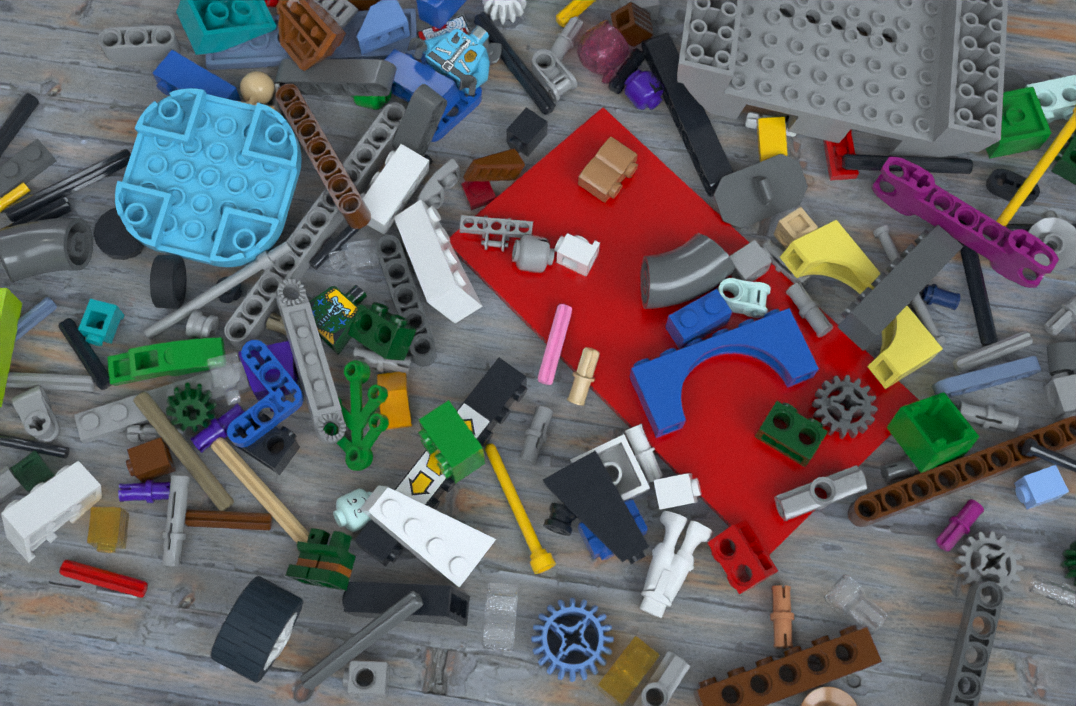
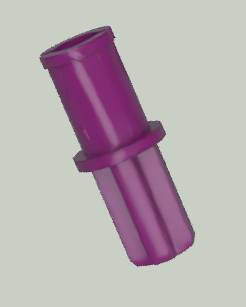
(959, 525)

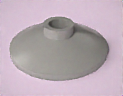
(1061, 236)

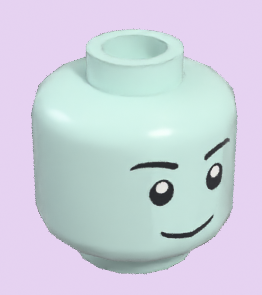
(349, 512)

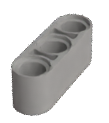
(127, 40)

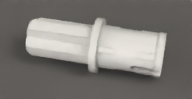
(644, 453)

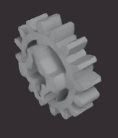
(980, 554)

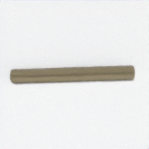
(183, 451)

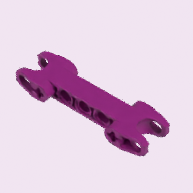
(1007, 250)

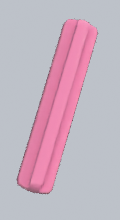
(554, 344)

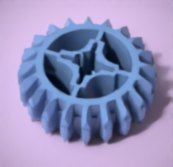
(561, 630)

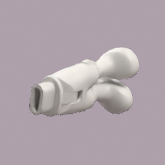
(670, 569)

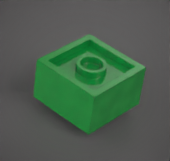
(1022, 125)
(932, 432)

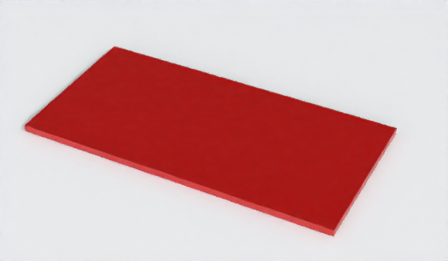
(722, 396)

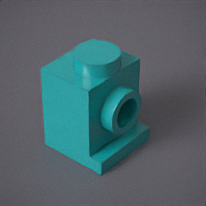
(99, 314)

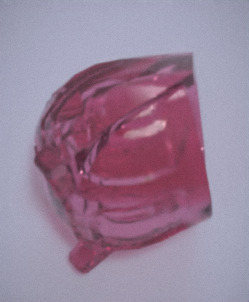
(602, 50)

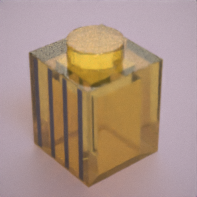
(108, 529)

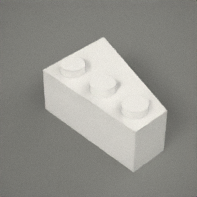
(48, 507)

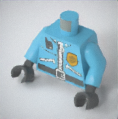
(457, 56)

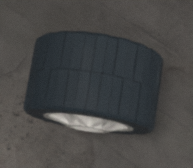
(256, 629)

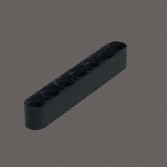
(687, 113)

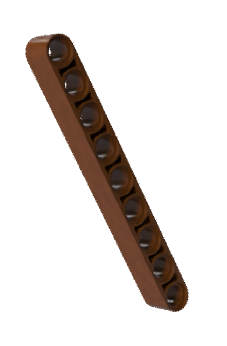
(956, 475)

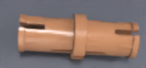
(782, 616)

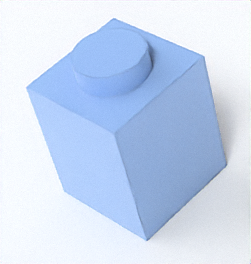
(1040, 487)

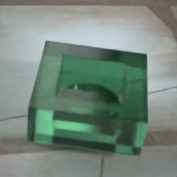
(32, 471)

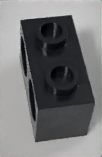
(261, 449)

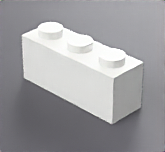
(394, 186)

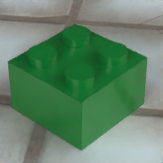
(451, 441)

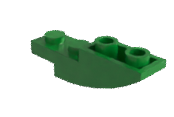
(163, 359)

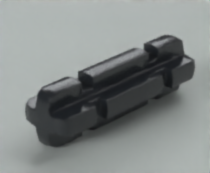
(627, 68)

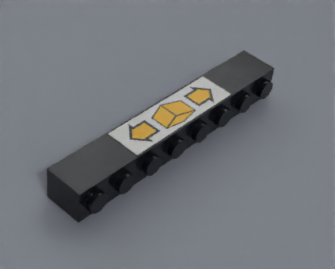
(424, 482)

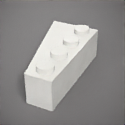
(436, 262)
(431, 536)

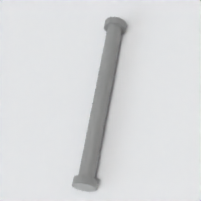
(917, 303)

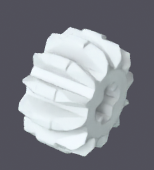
(504, 9)

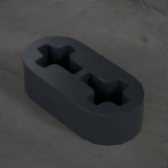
(1011, 184)

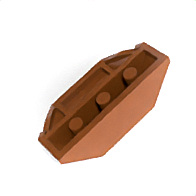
(307, 32)

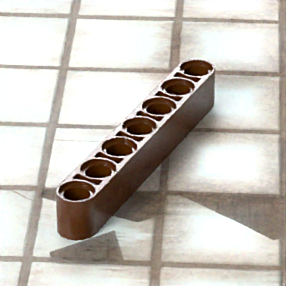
(323, 156)

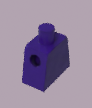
(284, 355)

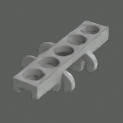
(506, 234)

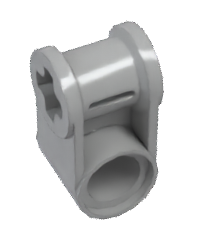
(555, 78)
(36, 412)

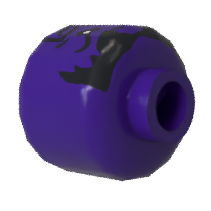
(644, 90)

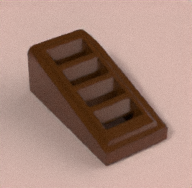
(495, 167)

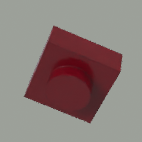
(478, 193)

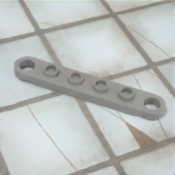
(310, 361)

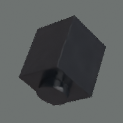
(526, 132)

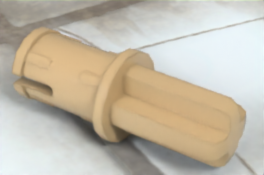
(583, 376)

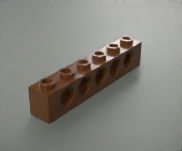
(861, 655)

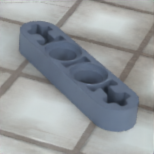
(988, 377)

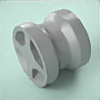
(201, 325)

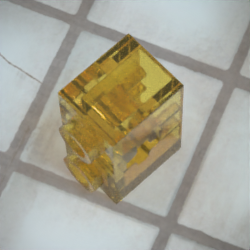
(627, 671)

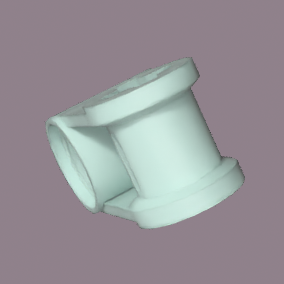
(749, 296)

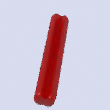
(103, 578)

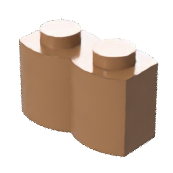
(608, 169)

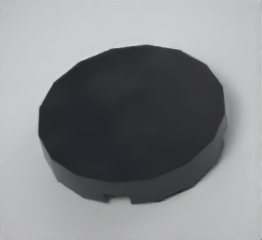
(114, 238)

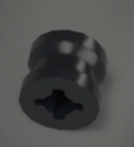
(559, 519)

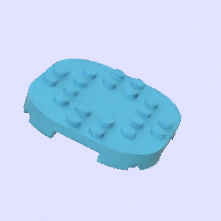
(209, 178)

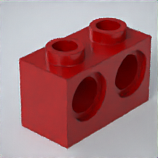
(747, 553)

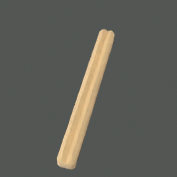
(260, 490)

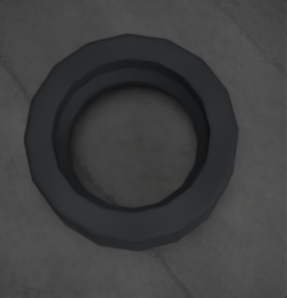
(168, 281)

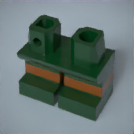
(323, 563)

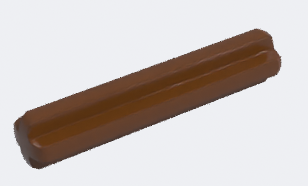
(228, 519)

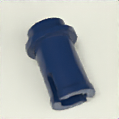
(941, 297)

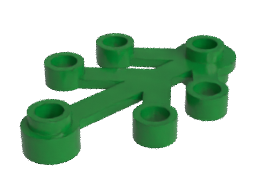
(358, 451)

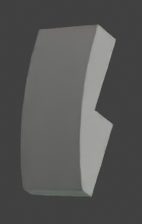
(444, 178)

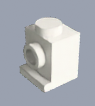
(576, 253)

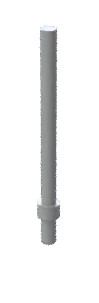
(263, 261)

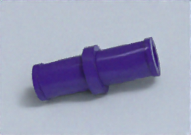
(216, 429)
(146, 491)

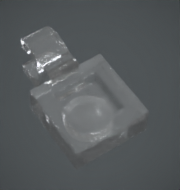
(360, 255)
(225, 372)

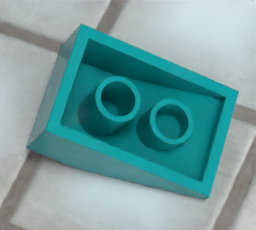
(223, 23)

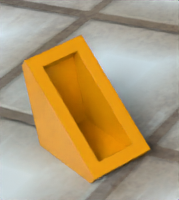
(397, 403)

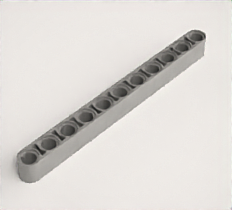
(316, 236)

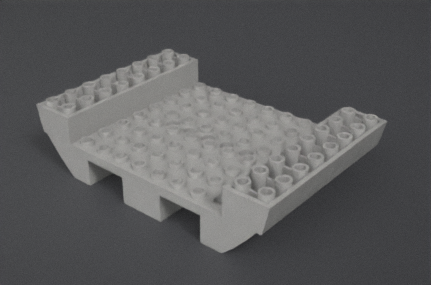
(926, 90)

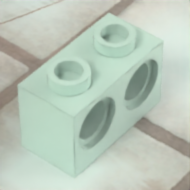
(1053, 95)

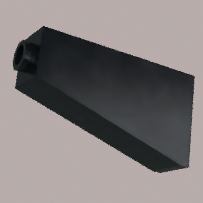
(597, 503)
(440, 602)

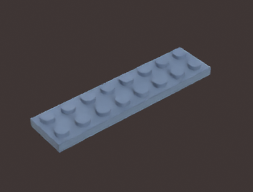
(268, 52)

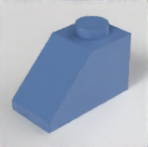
(382, 26)

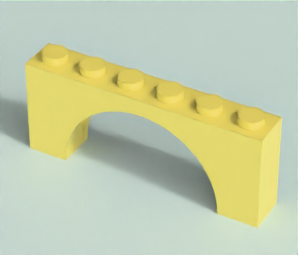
(836, 255)

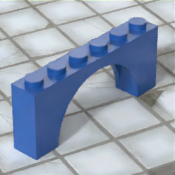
(770, 339)

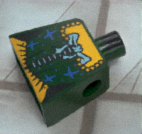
(335, 314)

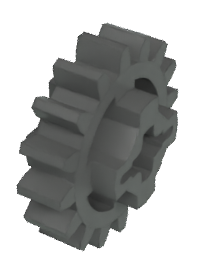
(855, 400)

